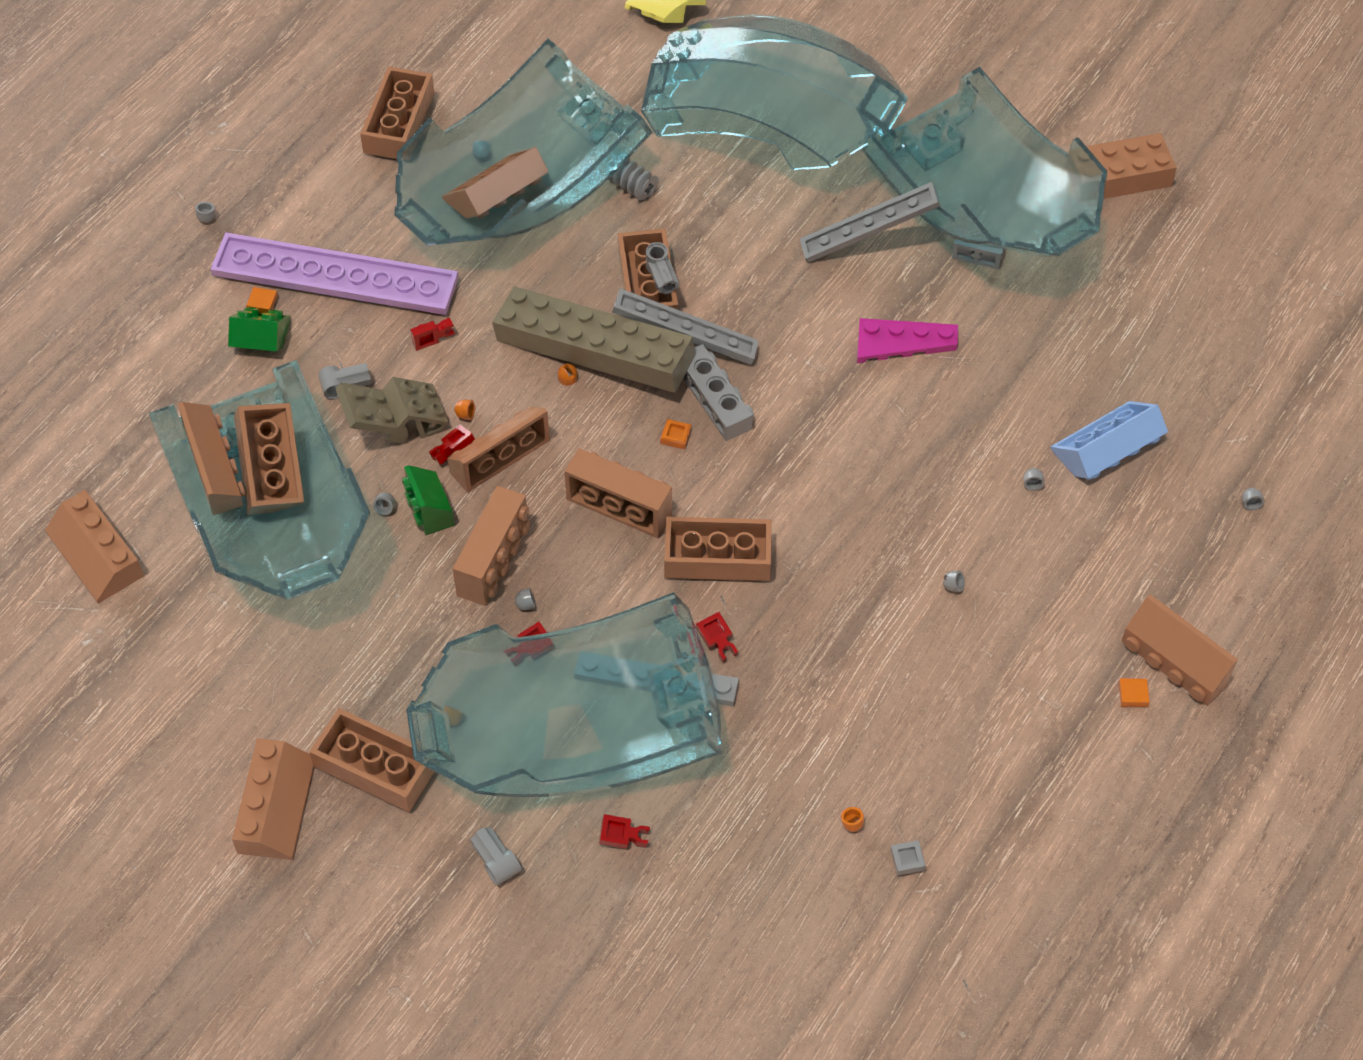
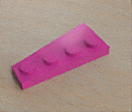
(891, 337)

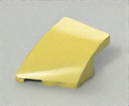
(663, 10)

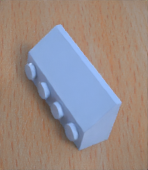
(1111, 439)

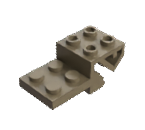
(392, 408)

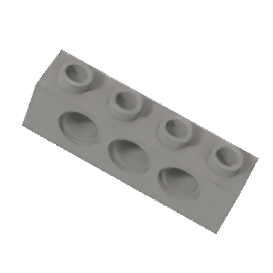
(706, 377)

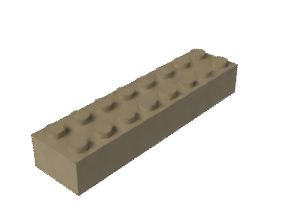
(594, 339)

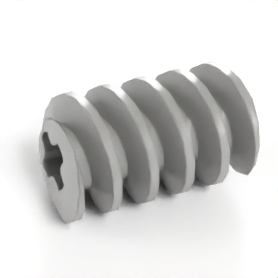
(635, 180)

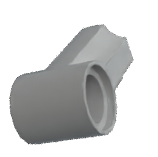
(661, 268)
(332, 376)
(498, 861)

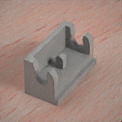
(977, 254)

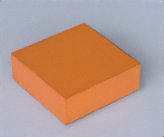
(262, 299)
(675, 434)
(1133, 692)

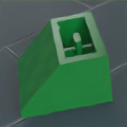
(258, 330)
(427, 499)

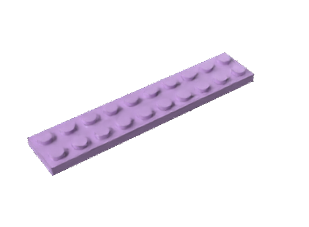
(335, 273)

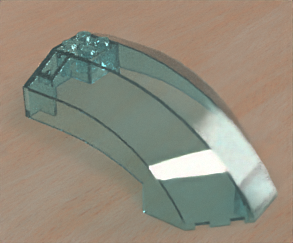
(773, 85)
(542, 105)
(994, 173)
(285, 549)
(569, 705)

